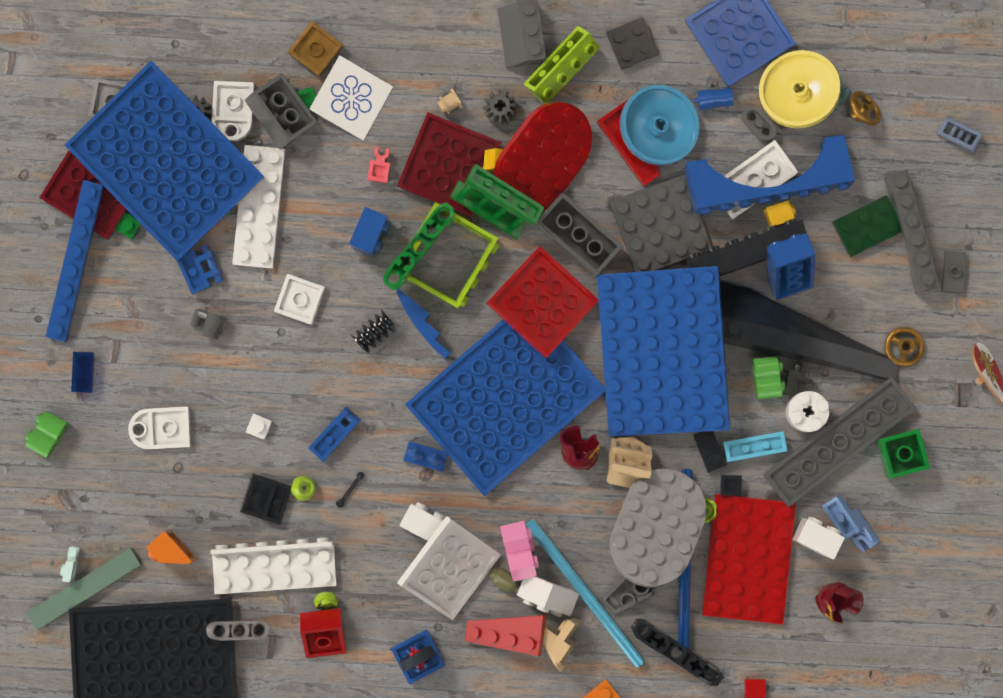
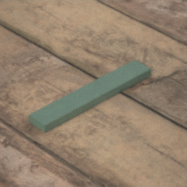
(84, 588)

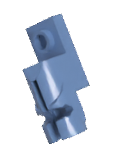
(851, 523)

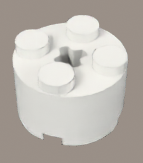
(817, 405)

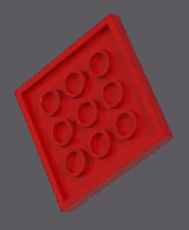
(542, 302)

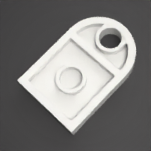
(231, 109)
(162, 428)

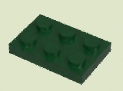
(867, 226)

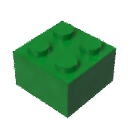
(902, 453)

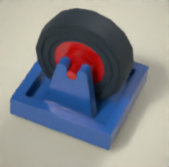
(418, 656)

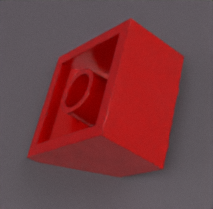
(322, 633)

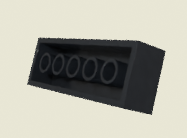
(745, 253)

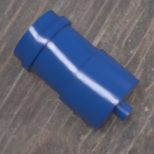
(712, 99)

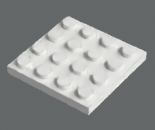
(449, 568)

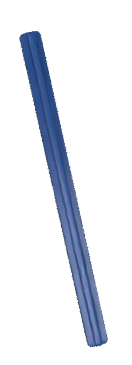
(684, 597)

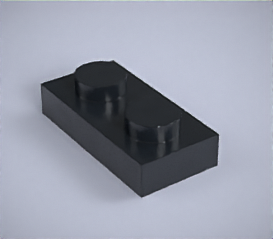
(709, 450)

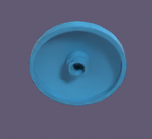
(659, 125)

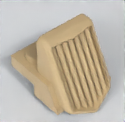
(628, 461)
(559, 641)

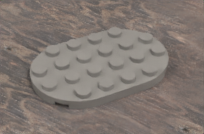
(658, 528)

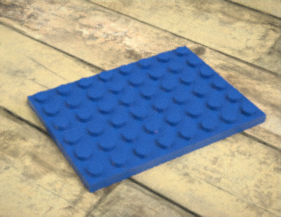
(164, 161)
(663, 351)
(503, 403)

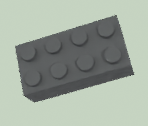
(579, 235)

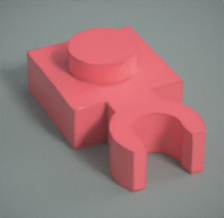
(379, 169)

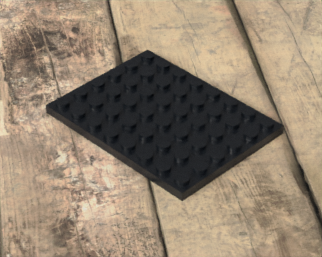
(152, 651)

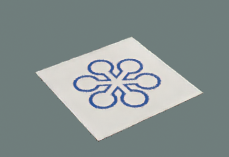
(351, 97)

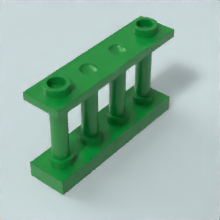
(502, 194)

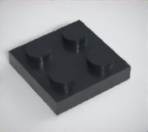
(632, 43)

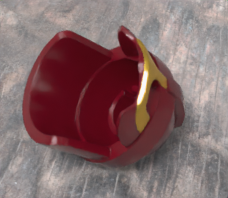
(577, 452)
(837, 597)

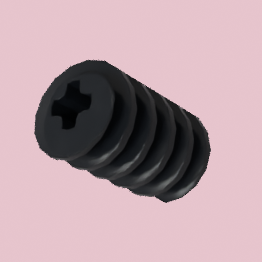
(374, 332)

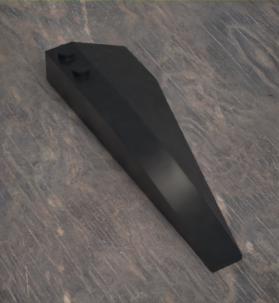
(772, 328)

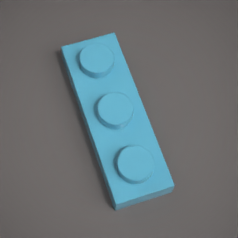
(755, 446)

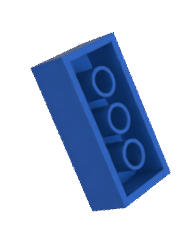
(790, 266)

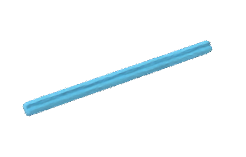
(585, 593)

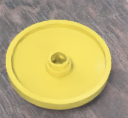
(799, 89)

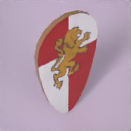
(988, 371)

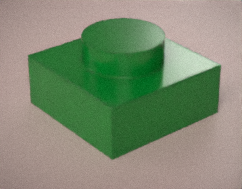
(307, 96)
(128, 226)

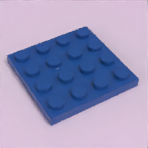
(739, 36)

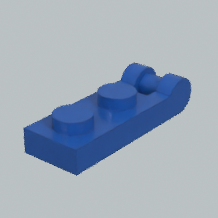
(334, 434)

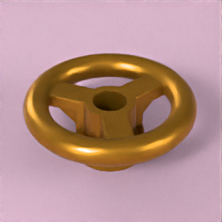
(861, 110)
(911, 346)

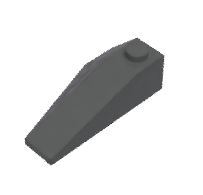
(626, 594)

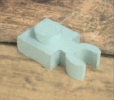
(68, 569)

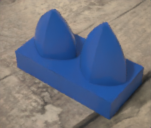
(425, 456)

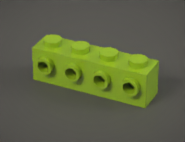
(562, 65)

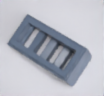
(957, 141)

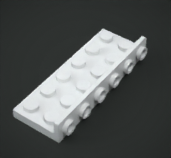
(274, 566)

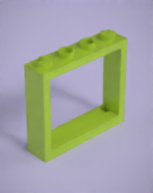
(481, 265)

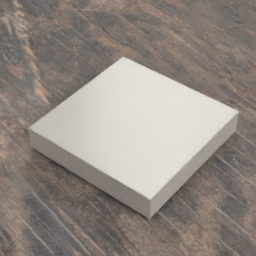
(299, 299)

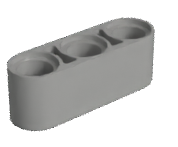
(247, 630)

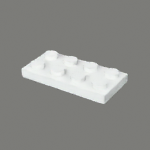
(764, 169)

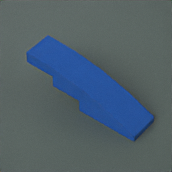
(419, 317)

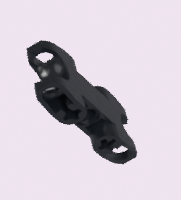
(684, 659)

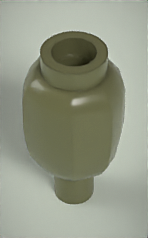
(503, 580)

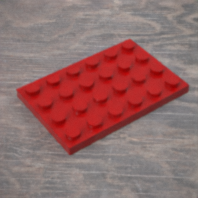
(748, 559)

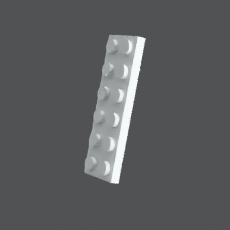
(260, 210)

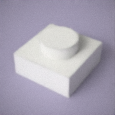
(259, 426)

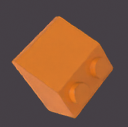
(170, 549)

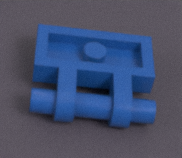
(194, 273)

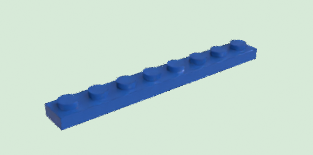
(75, 261)

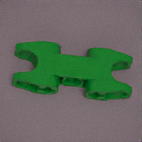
(423, 236)

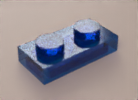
(83, 372)

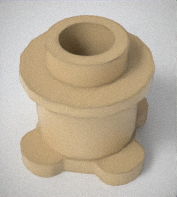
(449, 102)

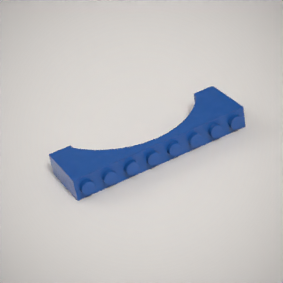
(715, 192)

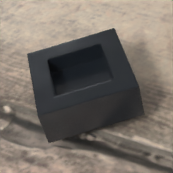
(730, 485)

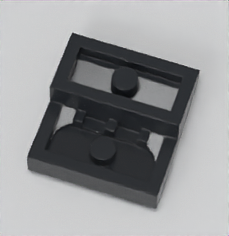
(266, 499)

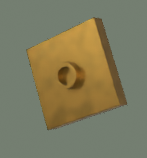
(315, 49)

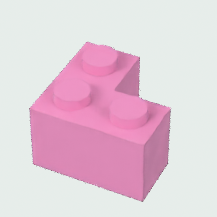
(518, 547)

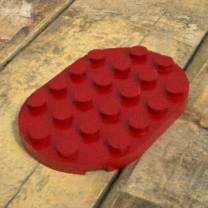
(546, 152)

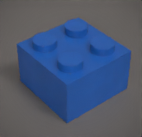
(370, 232)

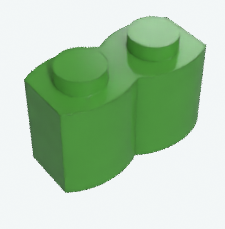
(767, 377)
(46, 434)

